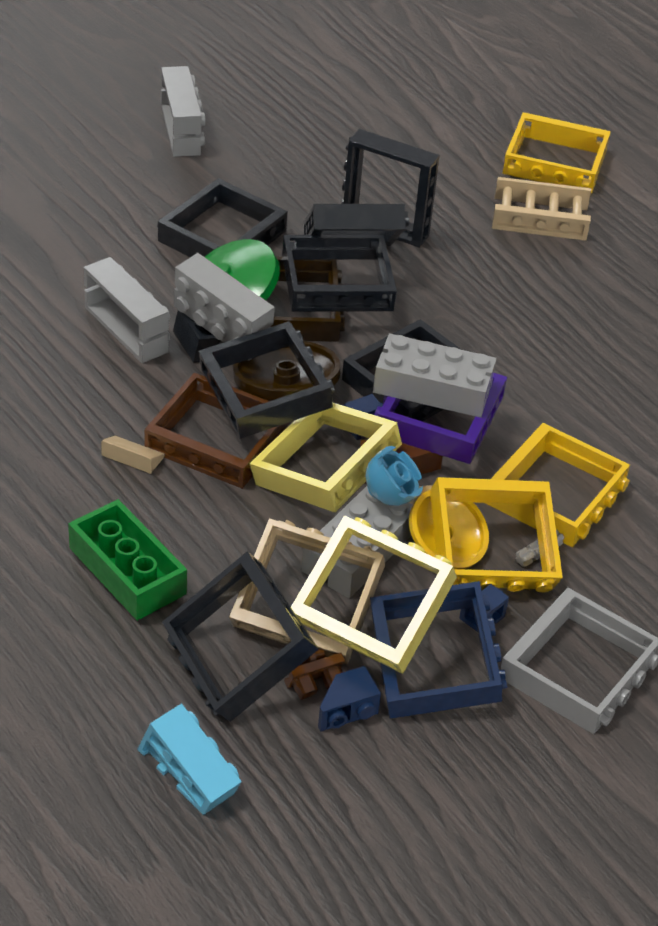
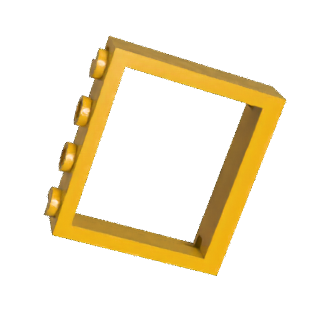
(558, 133)
(577, 454)
(506, 492)

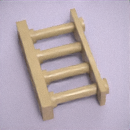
(539, 221)

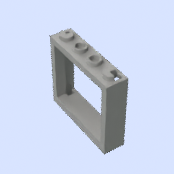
(601, 622)

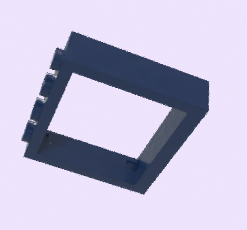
(459, 597)

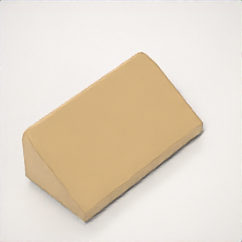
(131, 453)

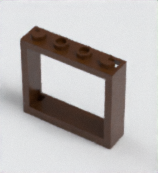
(196, 454)

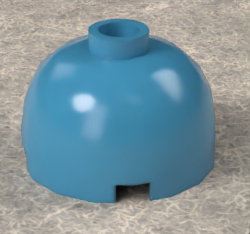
(393, 477)

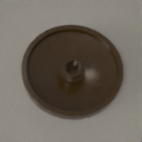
(280, 373)

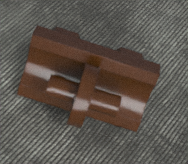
(313, 668)

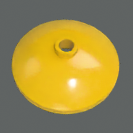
(466, 526)

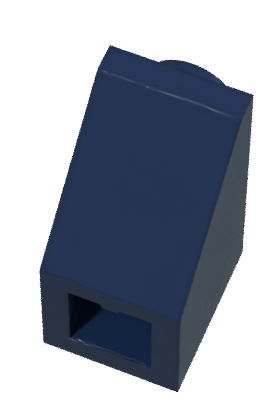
(349, 699)

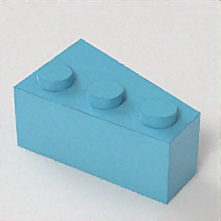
(190, 758)

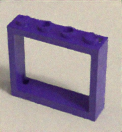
(441, 440)

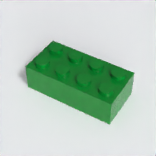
(127, 559)

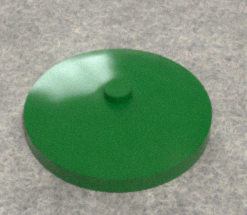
(249, 263)

